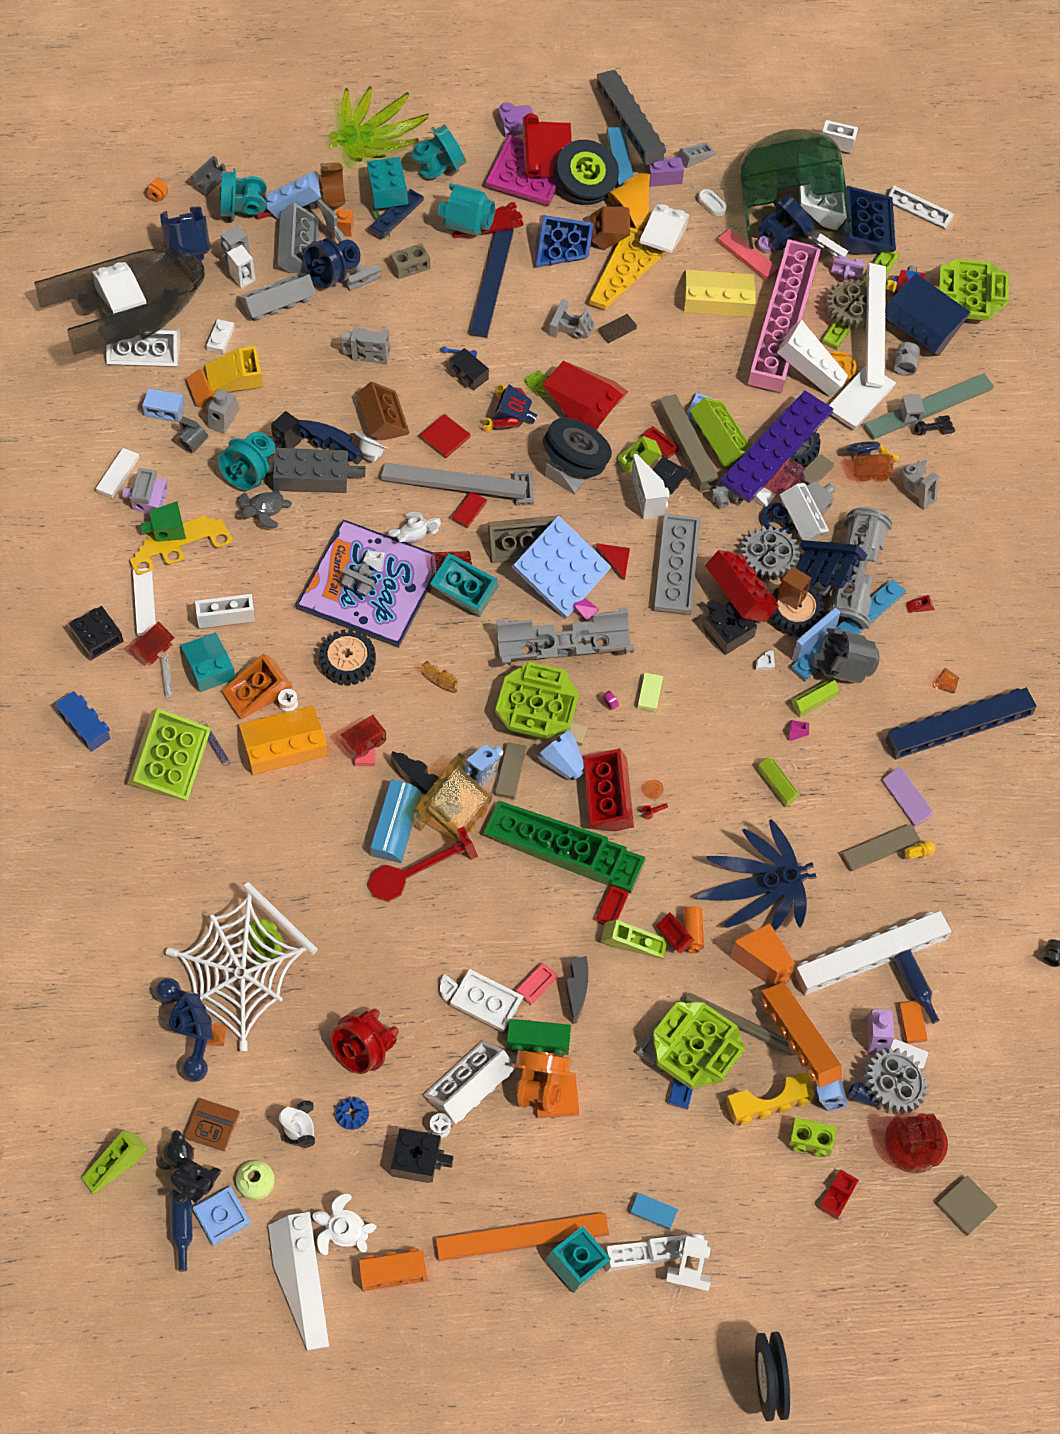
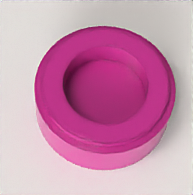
(610, 700)

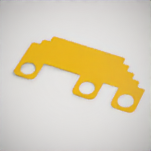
(194, 530)

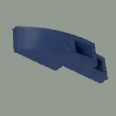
(327, 436)

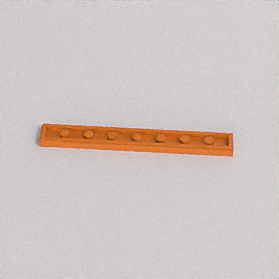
(519, 1237)

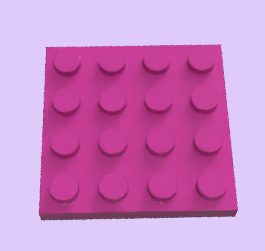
(510, 177)

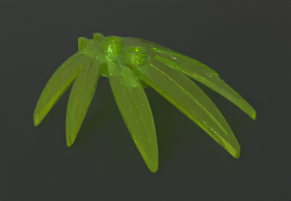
(359, 138)

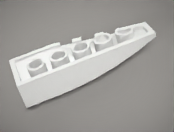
(299, 1276)

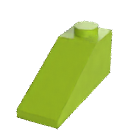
(633, 939)
(115, 1160)

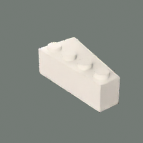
(812, 359)

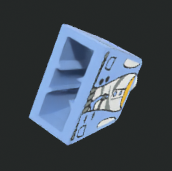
(483, 763)

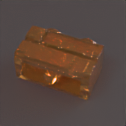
(873, 466)

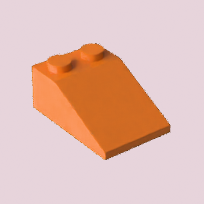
(256, 686)

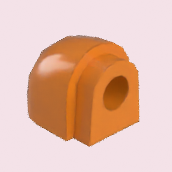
(157, 189)

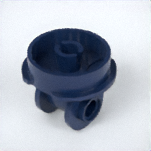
(792, 212)
(329, 261)

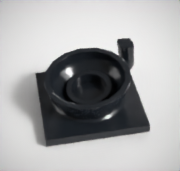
(671, 473)

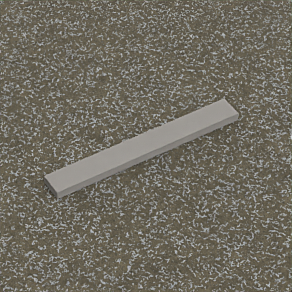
(454, 480)

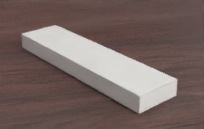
(144, 601)

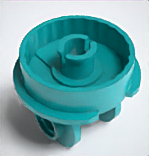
(427, 152)
(250, 187)
(246, 461)

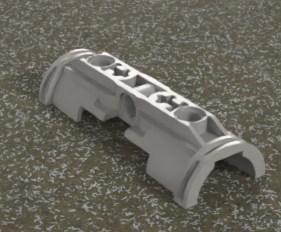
(858, 602)
(605, 626)

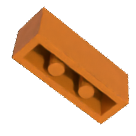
(393, 1269)

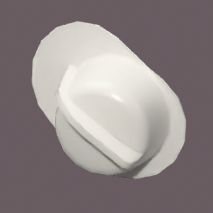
(369, 447)

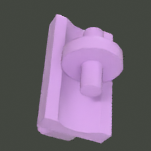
(848, 268)

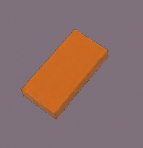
(200, 387)
(913, 1022)

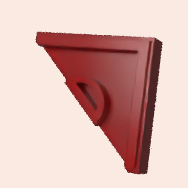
(616, 557)

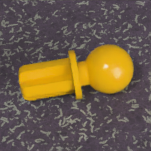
(920, 850)

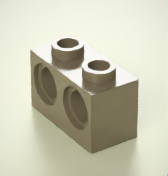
(410, 261)

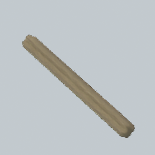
(746, 1025)

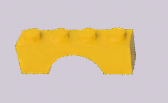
(746, 1107)

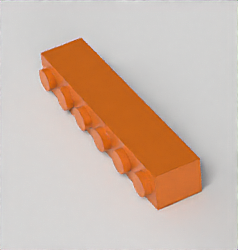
(801, 1035)

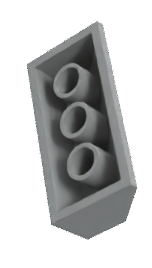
(296, 232)
(277, 295)

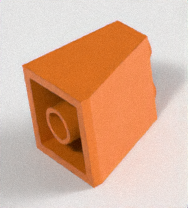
(764, 956)

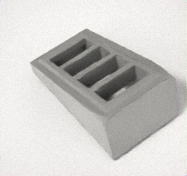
(690, 154)

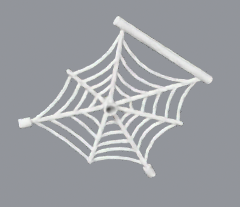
(252, 892)

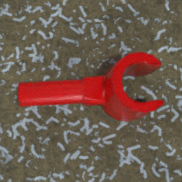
(653, 810)

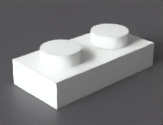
(220, 336)

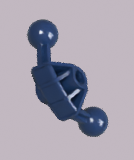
(189, 1019)

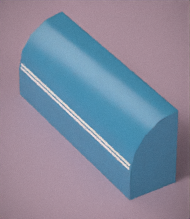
(395, 821)

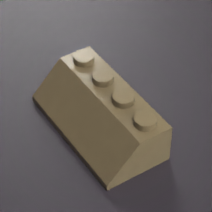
(513, 537)

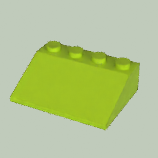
(169, 755)

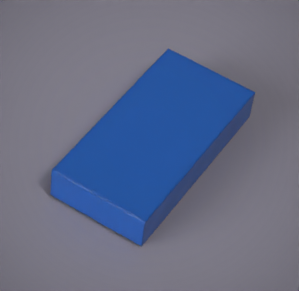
(680, 1095)

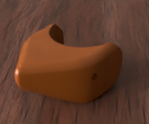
(332, 184)

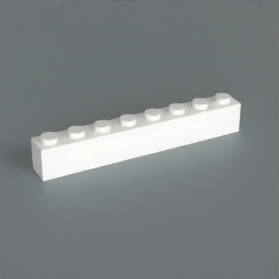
(871, 953)

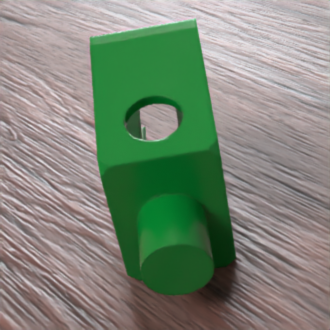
(165, 523)

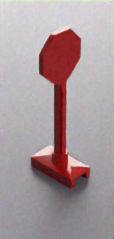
(389, 882)

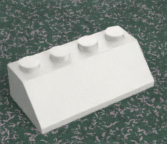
(157, 350)
(470, 1081)

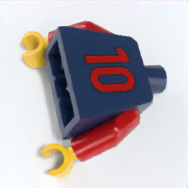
(511, 409)

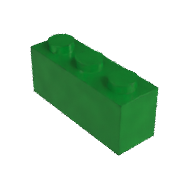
(538, 1036)

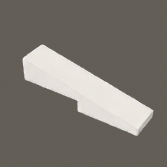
(643, 1253)

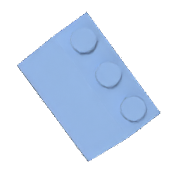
(300, 191)

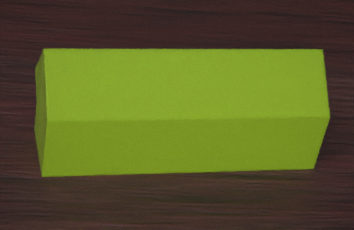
(815, 697)
(778, 781)

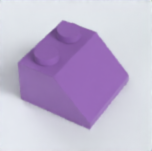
(666, 172)

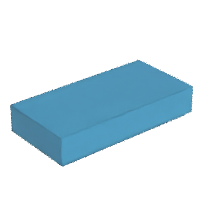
(654, 1211)

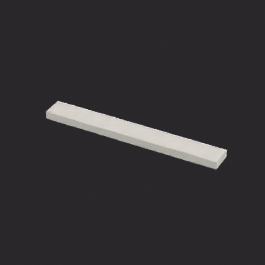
(875, 325)

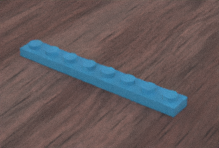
(880, 603)

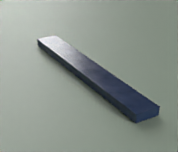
(491, 283)

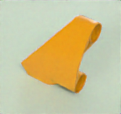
(635, 196)

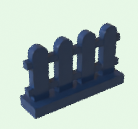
(834, 555)

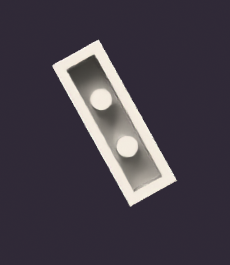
(804, 512)
(225, 611)

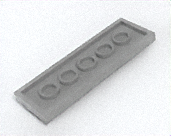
(677, 564)

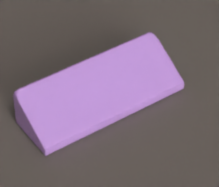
(908, 796)

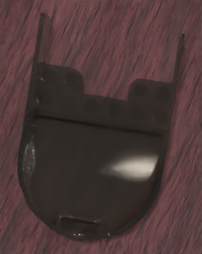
(164, 277)

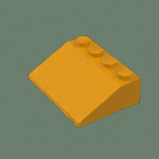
(283, 740)

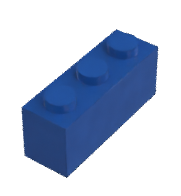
(83, 720)

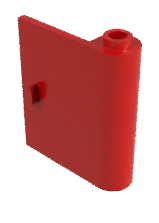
(543, 145)

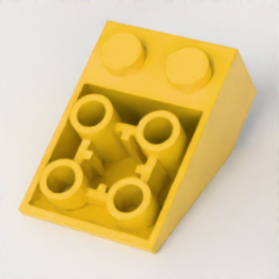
(235, 371)

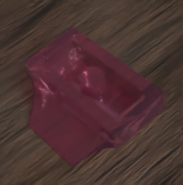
(787, 476)

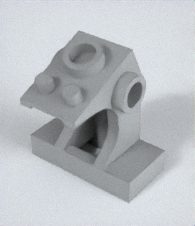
(563, 318)
(920, 486)

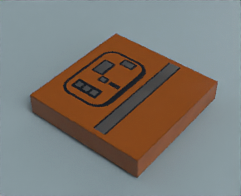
(212, 1124)

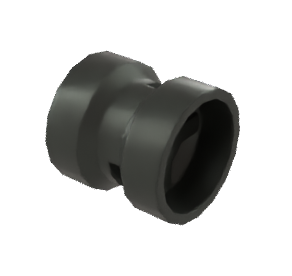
(1052, 954)

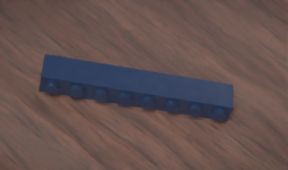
(960, 722)

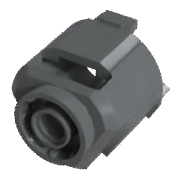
(846, 656)

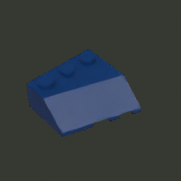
(562, 240)

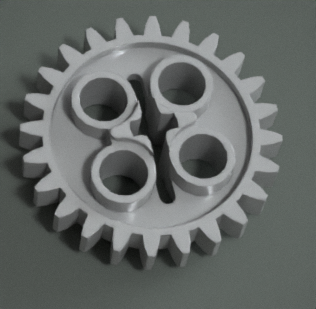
(759, 542)
(896, 1081)

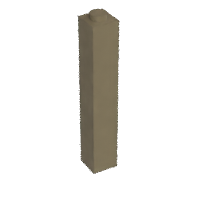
(688, 442)

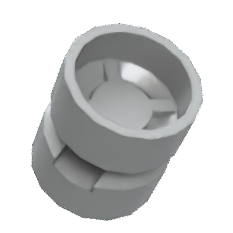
(907, 359)

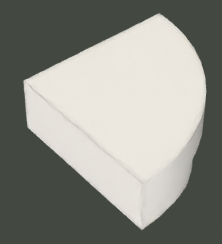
(766, 661)
(447, 988)

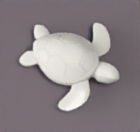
(416, 528)
(342, 1226)

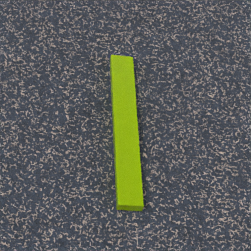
(837, 332)

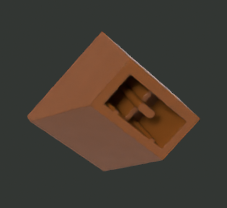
(610, 225)

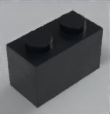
(468, 369)
(286, 431)

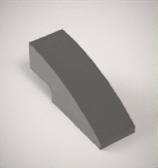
(577, 986)

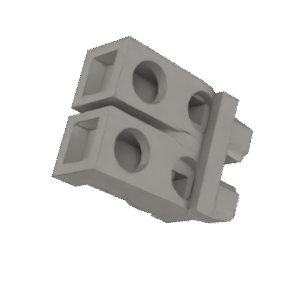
(367, 345)

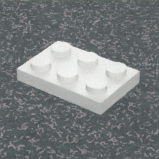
(486, 1000)

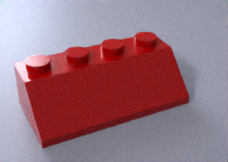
(608, 790)

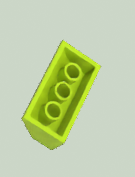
(720, 430)

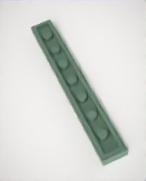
(932, 405)

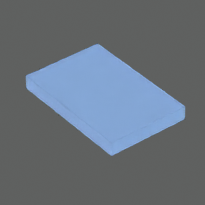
(815, 634)

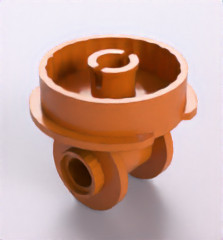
(547, 1092)

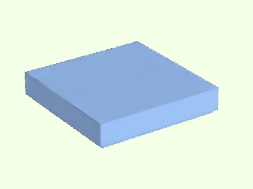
(221, 1215)

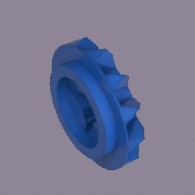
(360, 1118)

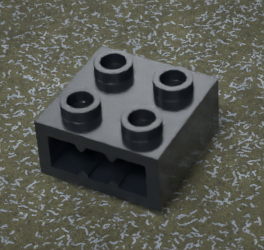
(96, 632)

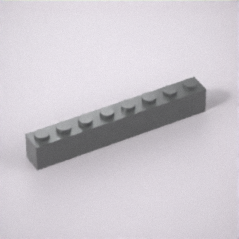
(630, 117)

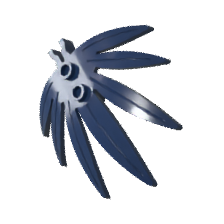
(779, 880)

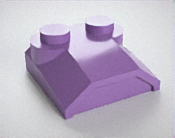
(511, 118)

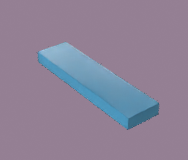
(619, 149)

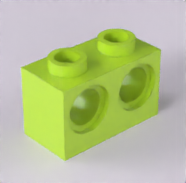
(813, 1131)

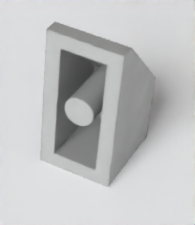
(562, 477)

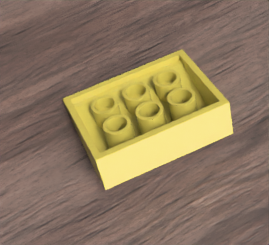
(719, 293)

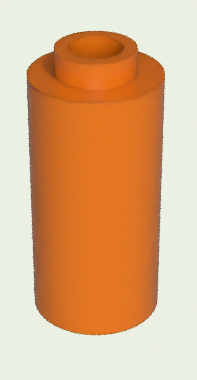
(694, 925)

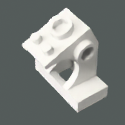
(693, 1246)

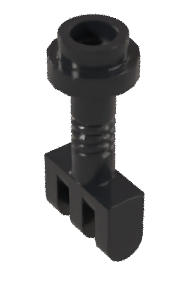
(942, 423)

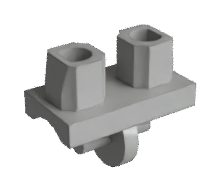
(722, 495)
(365, 583)

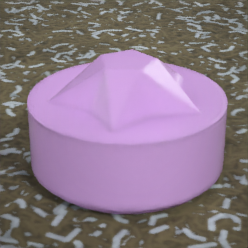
(765, 244)

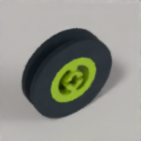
(593, 159)

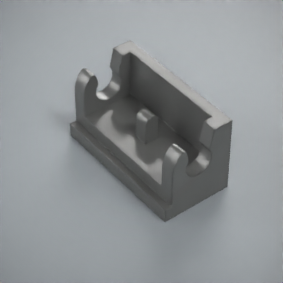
(208, 176)

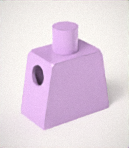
(157, 498)
(880, 1027)

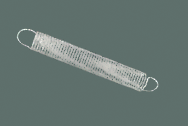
(164, 675)

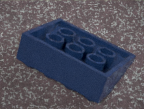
(870, 222)
(926, 313)

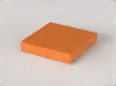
(569, 1099)

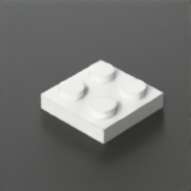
(831, 246)

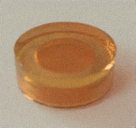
(653, 789)

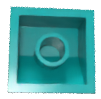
(578, 1259)

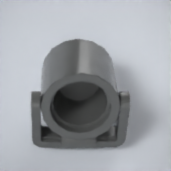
(192, 434)

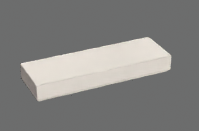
(117, 473)

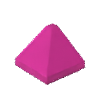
(585, 609)
(798, 729)

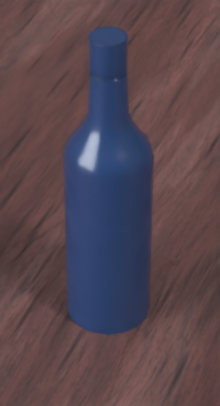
(916, 982)
(181, 1227)

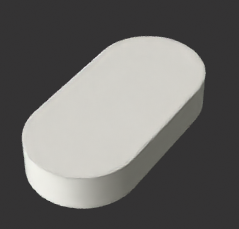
(712, 202)

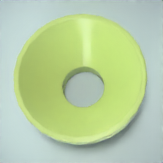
(258, 1189)

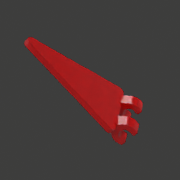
(501, 220)

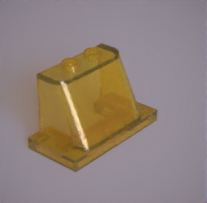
(452, 802)

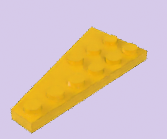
(625, 267)

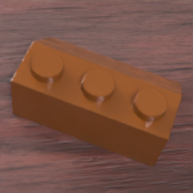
(382, 412)

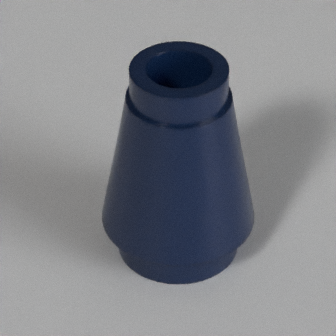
(859, 1094)

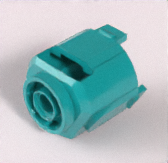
(467, 210)

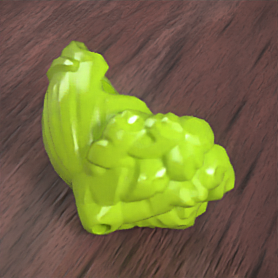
(271, 928)

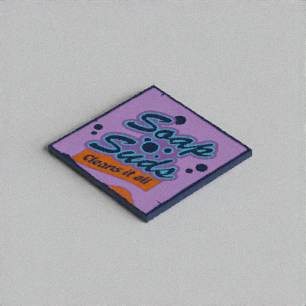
(399, 590)

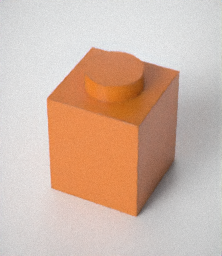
(345, 221)

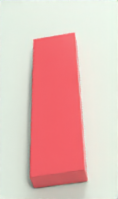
(750, 257)

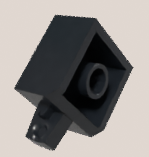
(727, 626)
(428, 1160)

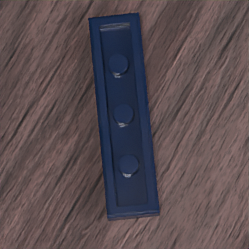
(396, 215)

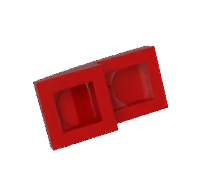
(838, 1194)

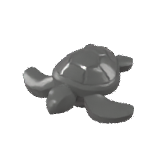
(263, 506)

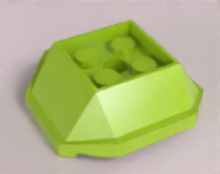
(975, 286)
(541, 686)
(701, 1026)

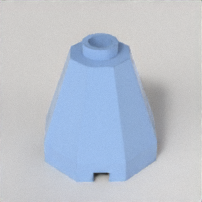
(563, 756)

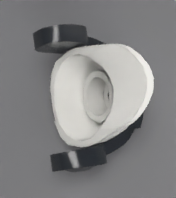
(298, 1125)

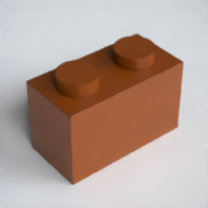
(793, 587)

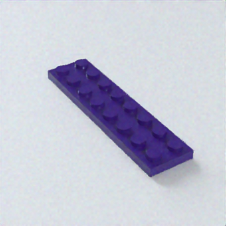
(776, 446)

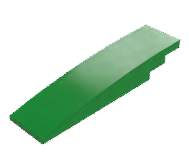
(565, 846)

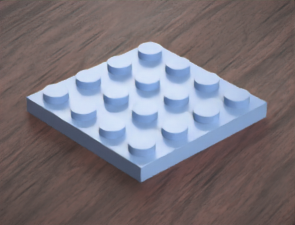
(561, 566)

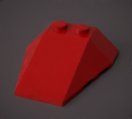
(583, 393)

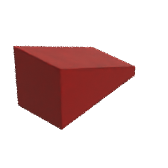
(920, 604)

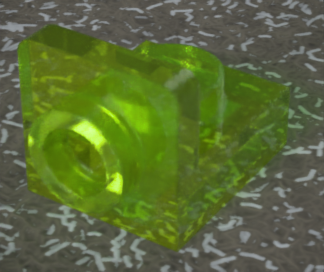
(535, 382)

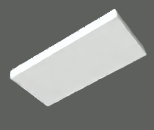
(859, 400)

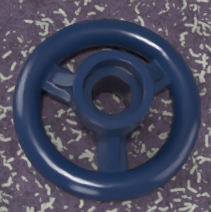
(862, 447)
(779, 516)

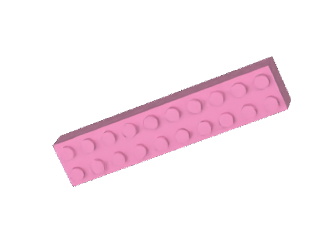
(784, 311)

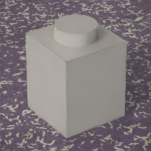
(912, 408)

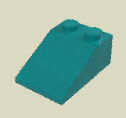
(465, 584)
(208, 662)

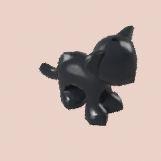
(187, 1176)

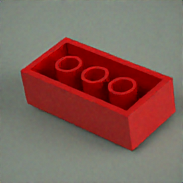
(742, 585)

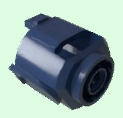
(186, 232)

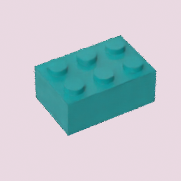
(387, 182)

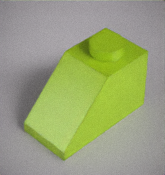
(645, 448)

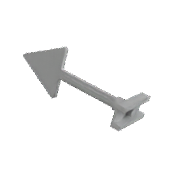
(362, 276)

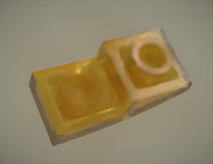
(440, 679)

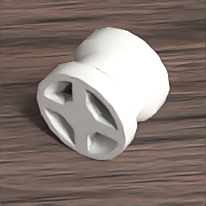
(284, 703)
(440, 1120)

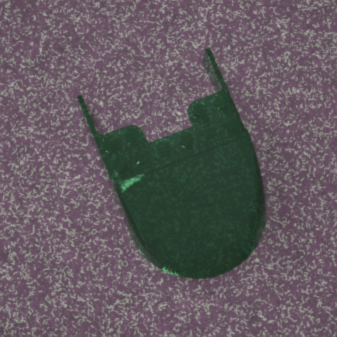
(789, 161)

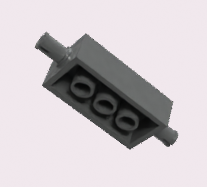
(312, 470)

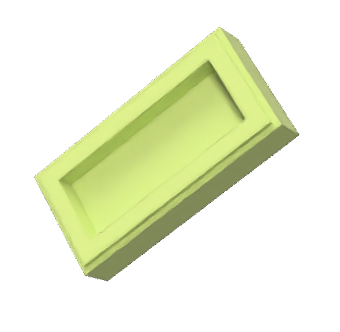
(650, 692)

